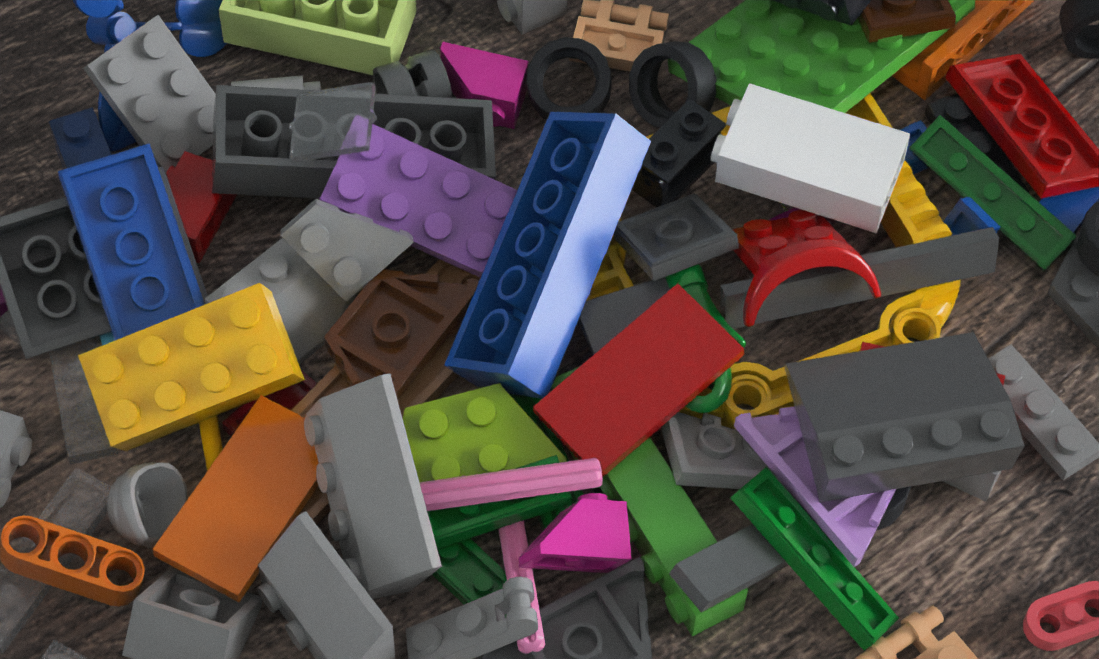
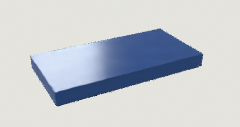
(131, 240)

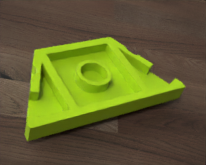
(473, 435)

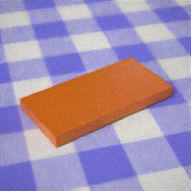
(243, 501)

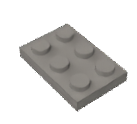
(157, 92)

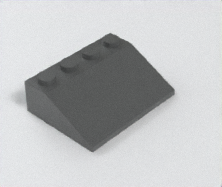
(50, 280)
(903, 416)

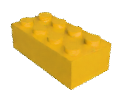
(191, 367)

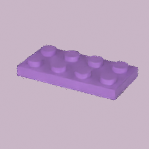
(438, 201)

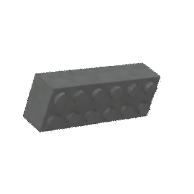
(255, 138)

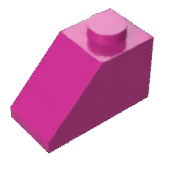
(487, 77)
(583, 538)

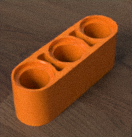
(55, 541)

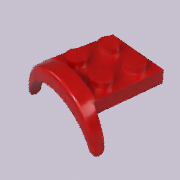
(789, 246)

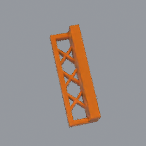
(958, 45)

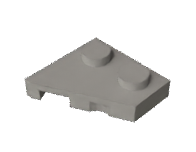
(343, 246)

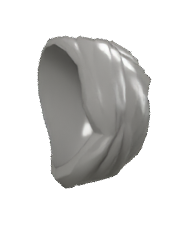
(146, 502)

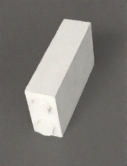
(810, 157)

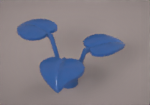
(198, 36)

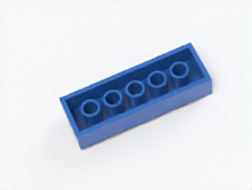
(548, 253)

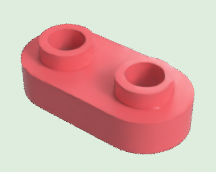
(1067, 614)

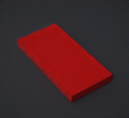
(1028, 124)
(639, 380)

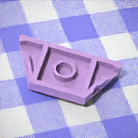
(780, 444)

